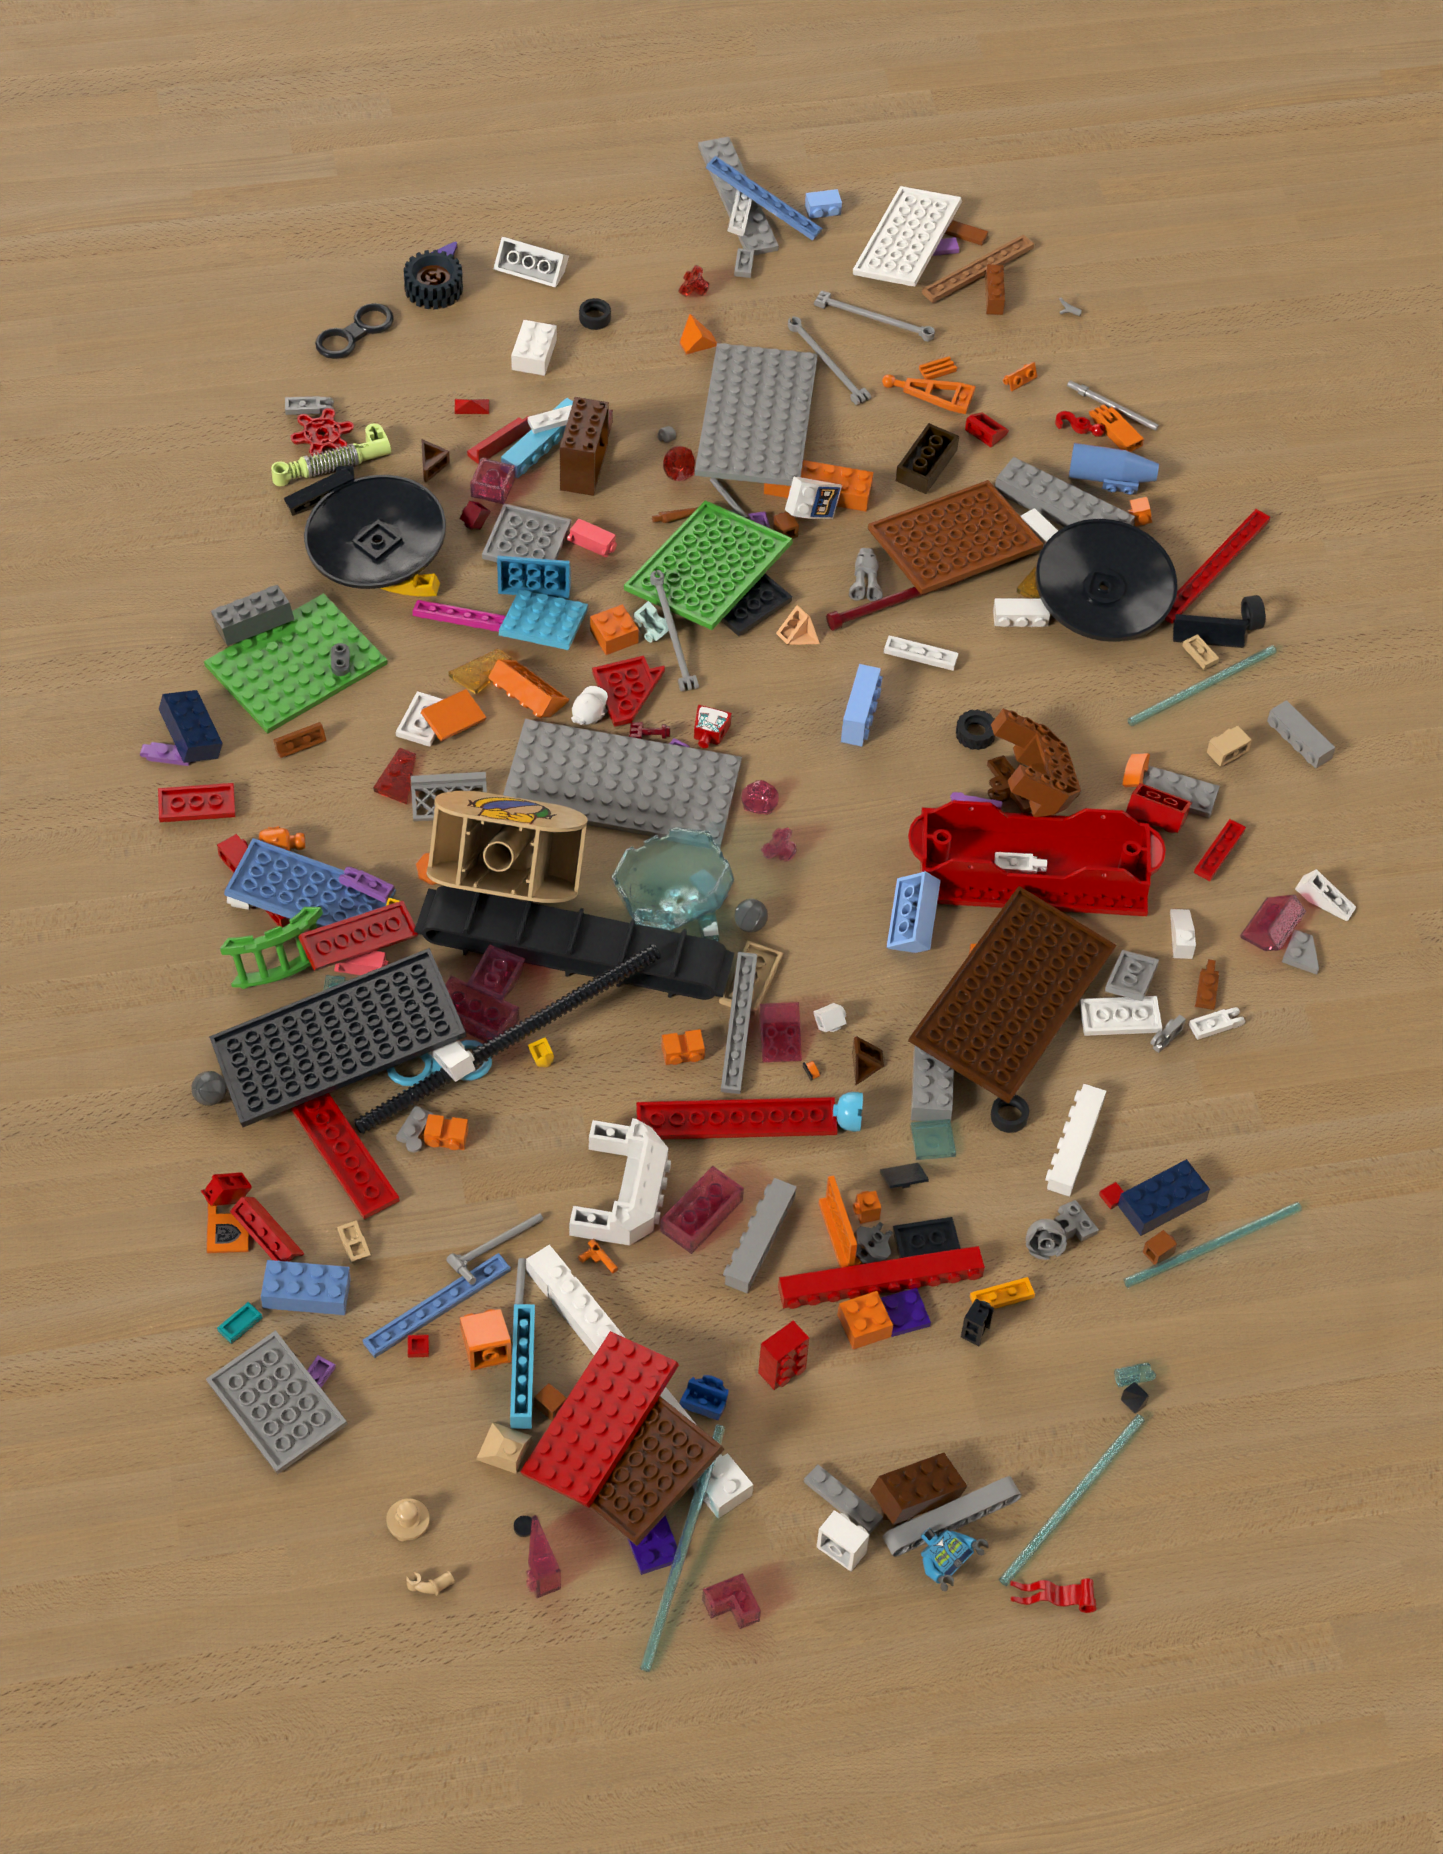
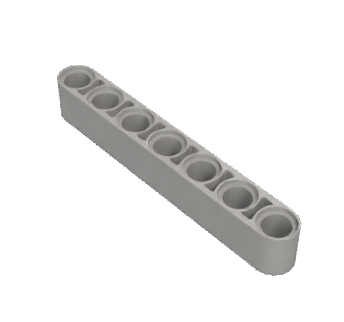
(953, 1515)

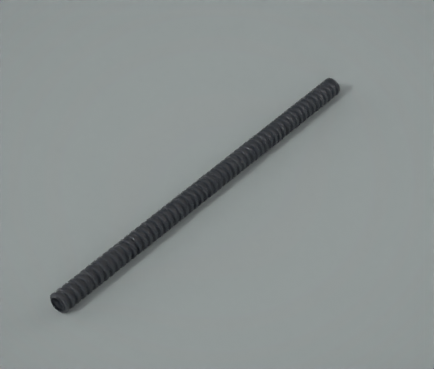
(511, 1036)

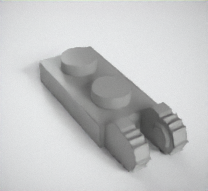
(307, 405)

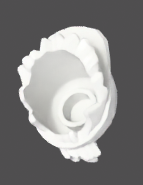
(589, 706)

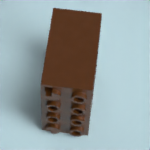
(584, 446)

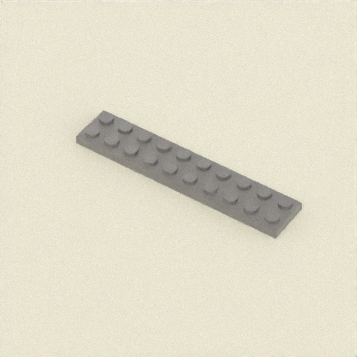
(757, 233)

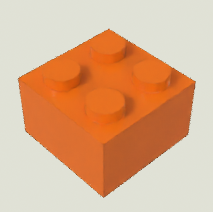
(614, 629)
(865, 1320)

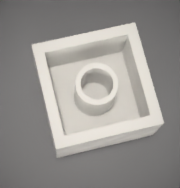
(843, 1540)

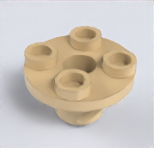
(408, 1519)

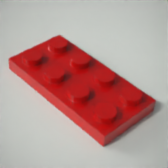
(196, 802)

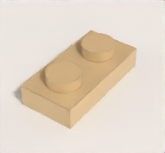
(1200, 652)

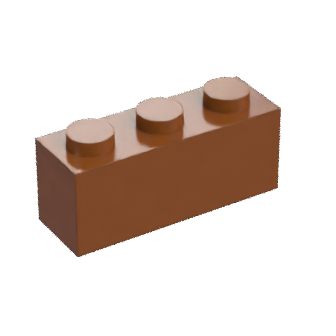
(994, 289)

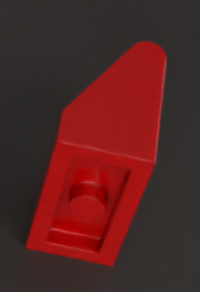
(984, 432)

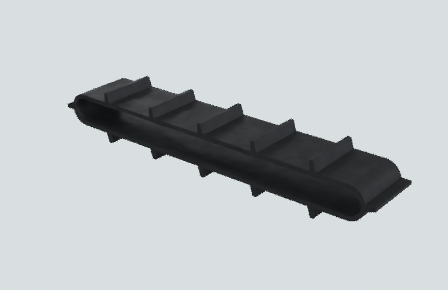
(573, 941)

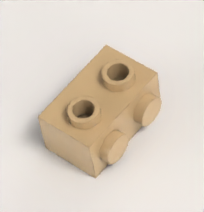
(1229, 746)

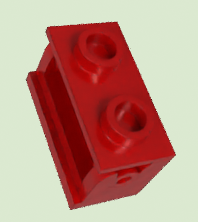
(226, 1189)

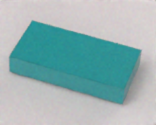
(239, 1322)

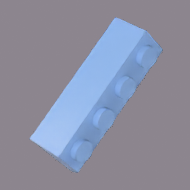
(913, 913)

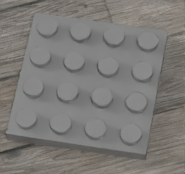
(526, 534)

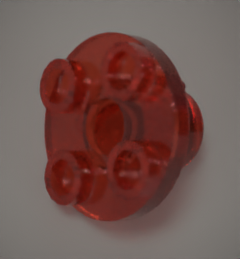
(694, 282)
(679, 463)

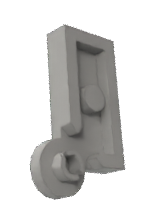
(1171, 1030)
(413, 1129)

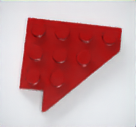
(627, 686)

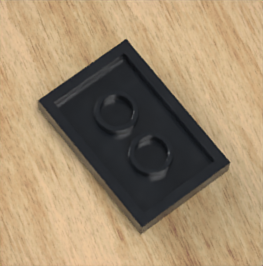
(926, 1237)

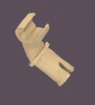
(432, 1586)

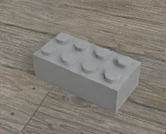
(931, 1088)

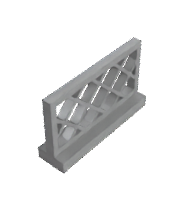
(442, 782)

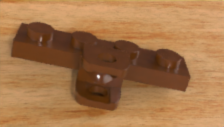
(1002, 771)

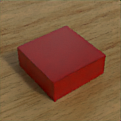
(1111, 1195)
(418, 1346)

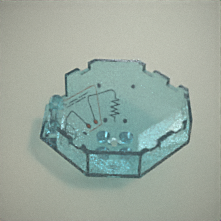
(672, 868)

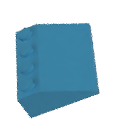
(534, 575)

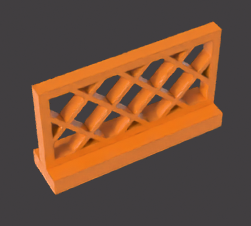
(838, 1225)

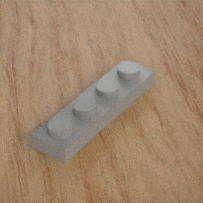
(843, 1499)

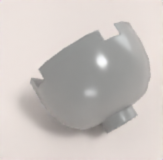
(1046, 1239)

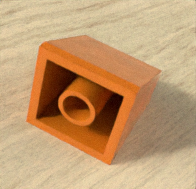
(486, 1339)

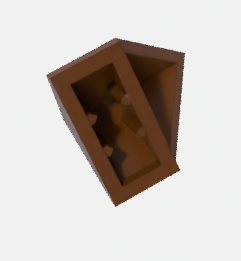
(433, 459)
(866, 1059)

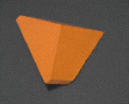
(696, 337)

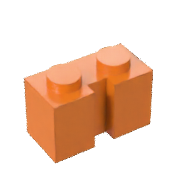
(683, 1047)
(446, 1132)

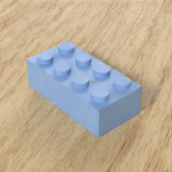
(861, 705)

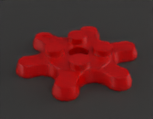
(325, 424)

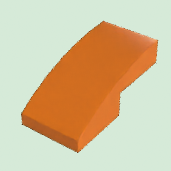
(1135, 769)

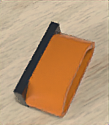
(811, 1070)

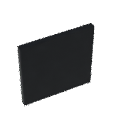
(904, 1175)

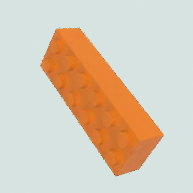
(855, 483)

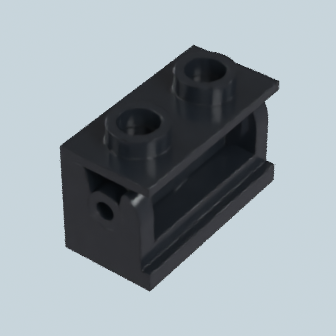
(976, 1320)

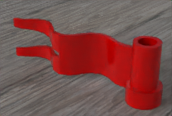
(1074, 1594)

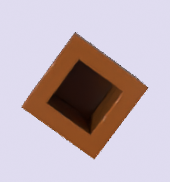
(786, 524)
(1160, 1247)
(549, 1401)

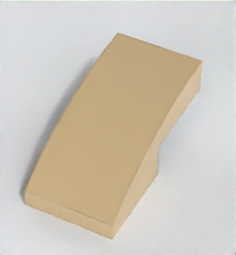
(353, 1241)

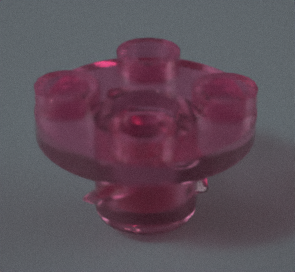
(760, 797)
(780, 845)

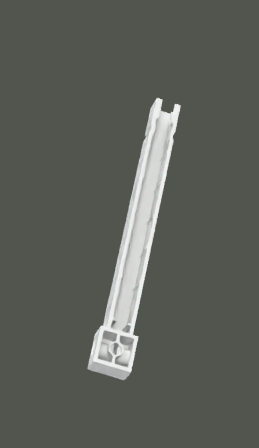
(727, 1483)

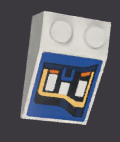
(812, 498)

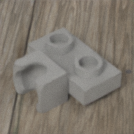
(1075, 1221)

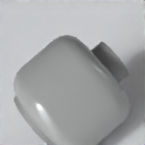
(666, 434)

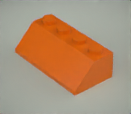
(527, 688)

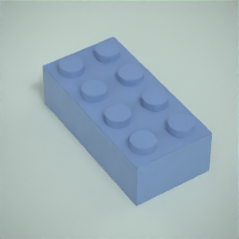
(305, 1287)

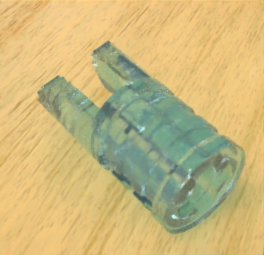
(1135, 1373)

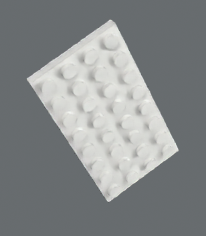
(907, 236)

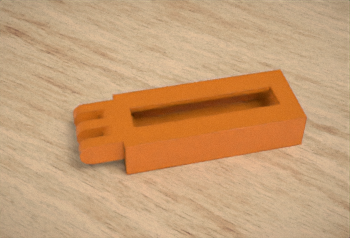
(1118, 430)

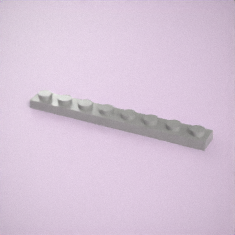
(739, 1023)

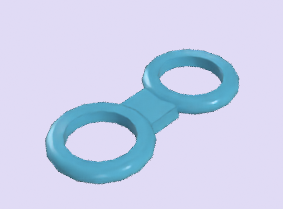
(431, 1066)

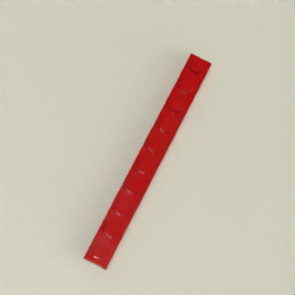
(1218, 562)

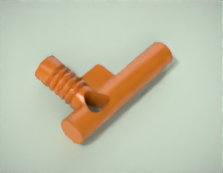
(598, 1255)

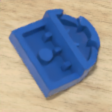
(705, 1396)

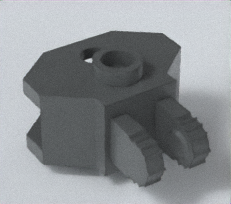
(872, 1243)

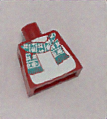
(711, 725)

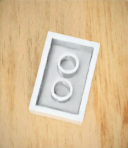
(534, 347)

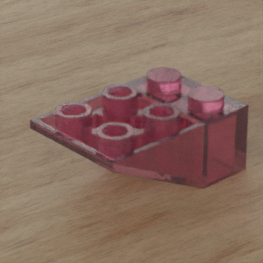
(780, 1032)

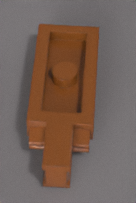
(1207, 986)

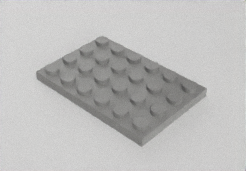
(276, 1402)

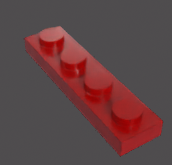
(1219, 850)

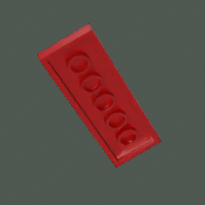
(358, 935)

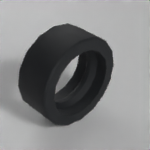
(597, 305)
(1253, 611)
(1006, 1125)

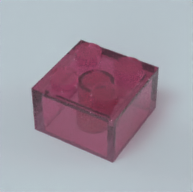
(492, 481)

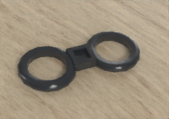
(354, 331)

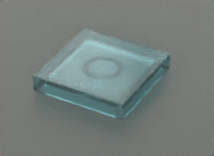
(933, 1139)

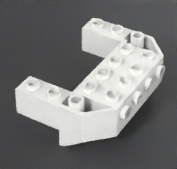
(641, 1187)

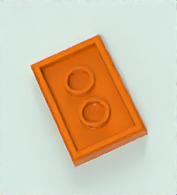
(453, 715)

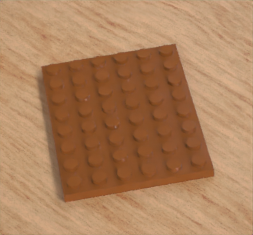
(955, 537)

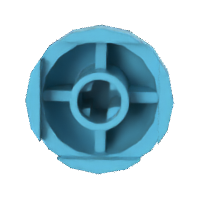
(849, 1111)

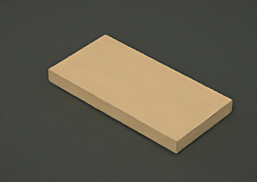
(766, 967)

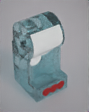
(708, 926)

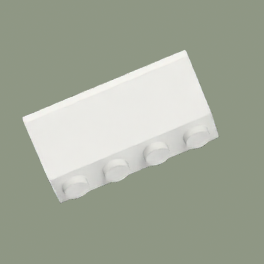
(530, 262)

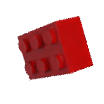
(1158, 808)
(783, 1355)

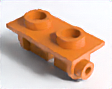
(1021, 376)

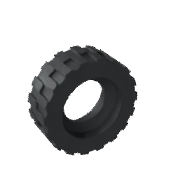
(975, 741)

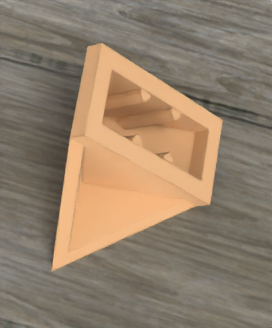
(798, 629)

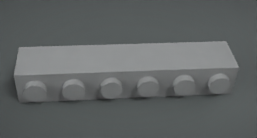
(760, 1235)

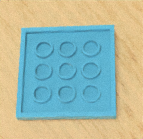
(543, 619)

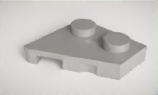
(1301, 952)

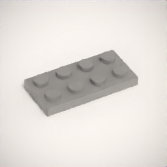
(1196, 791)

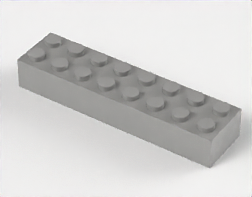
(1052, 496)

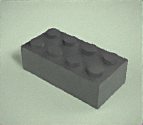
(252, 615)

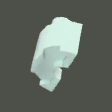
(650, 623)

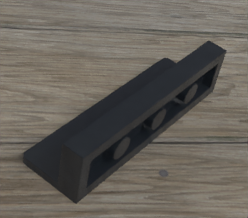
(315, 492)
(1210, 629)

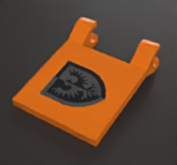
(225, 1233)

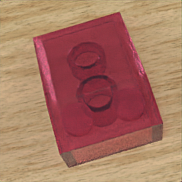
(496, 973)
(543, 1569)

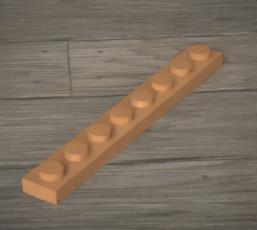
(977, 268)

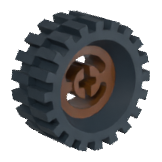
(434, 269)

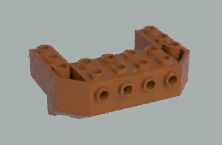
(1050, 778)

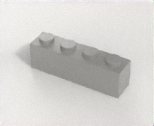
(1301, 734)

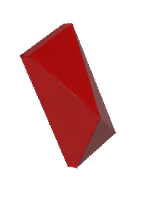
(471, 406)

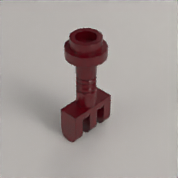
(638, 731)

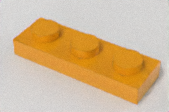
(1005, 1293)

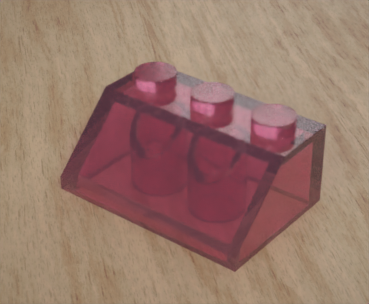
(1274, 922)

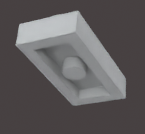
(744, 263)

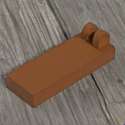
(966, 232)
(299, 740)

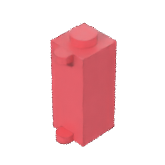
(592, 538)
(362, 964)

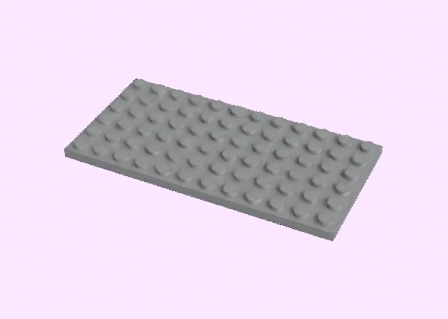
(756, 414)
(624, 779)

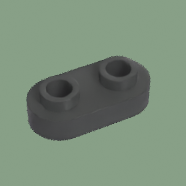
(340, 655)

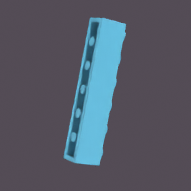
(533, 446)
(522, 1366)

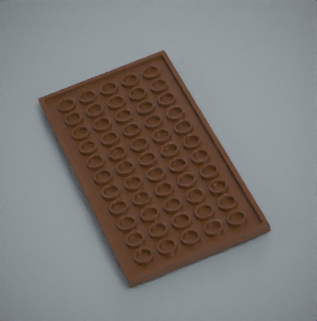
(1012, 994)

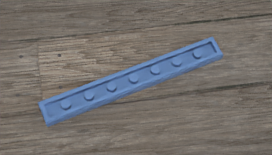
(764, 198)
(435, 1306)

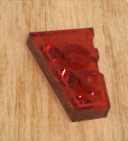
(396, 778)

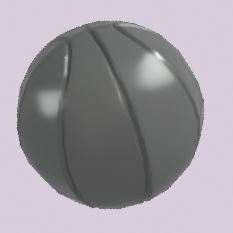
(751, 915)
(208, 1088)

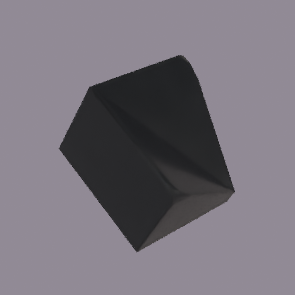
(1134, 1397)

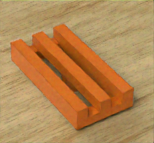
(937, 366)

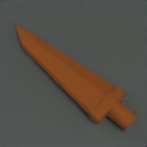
(668, 516)

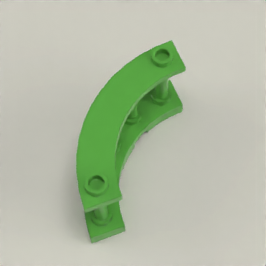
(275, 937)

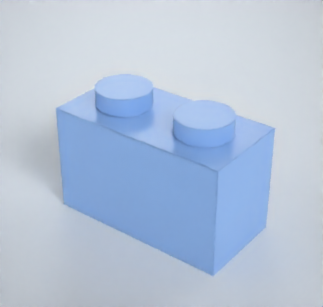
(823, 203)

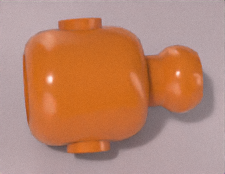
(281, 838)

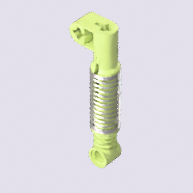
(352, 454)

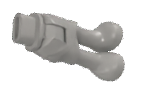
(866, 566)

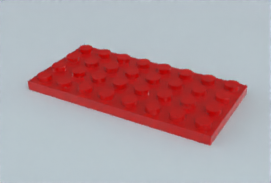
(599, 1419)

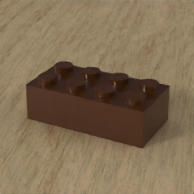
(918, 1488)

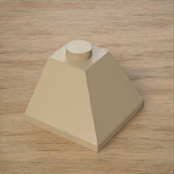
(504, 1448)

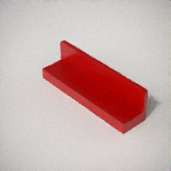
(499, 440)
(265, 1230)

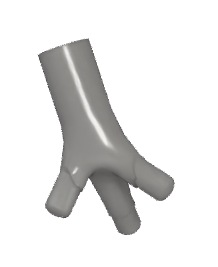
(1068, 308)

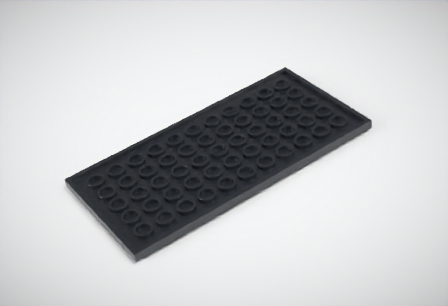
(336, 1037)

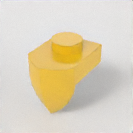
(541, 1052)

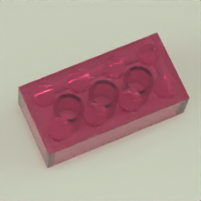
(479, 1013)
(702, 1209)

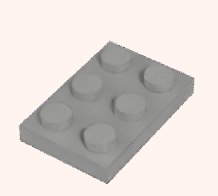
(1132, 975)

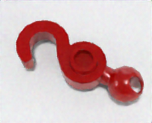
(1080, 425)

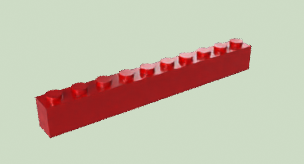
(881, 1277)

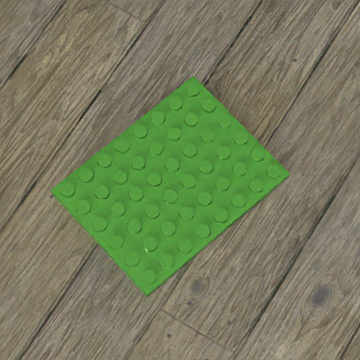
(709, 564)
(290, 665)

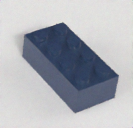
(190, 726)
(1163, 1197)

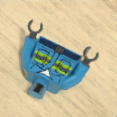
(947, 1553)

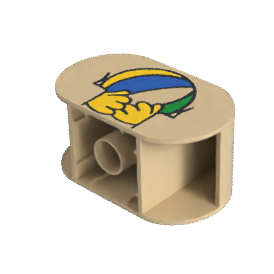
(507, 846)

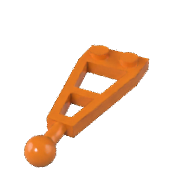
(960, 401)

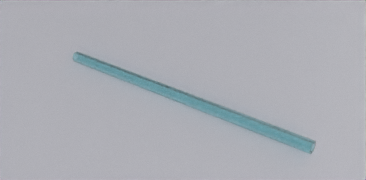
(679, 1559)

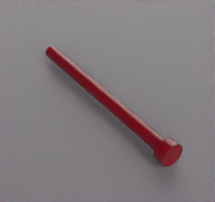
(835, 620)

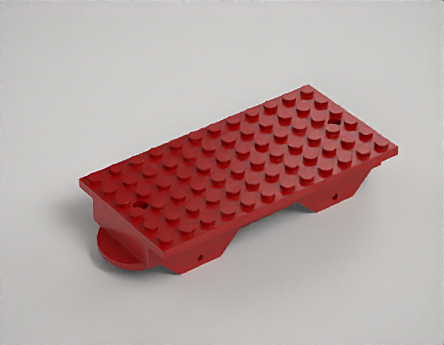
(1091, 858)

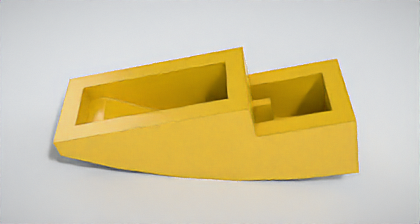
(419, 585)

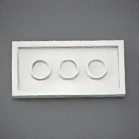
(1120, 1016)

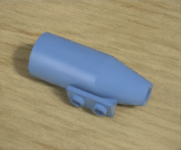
(1114, 467)

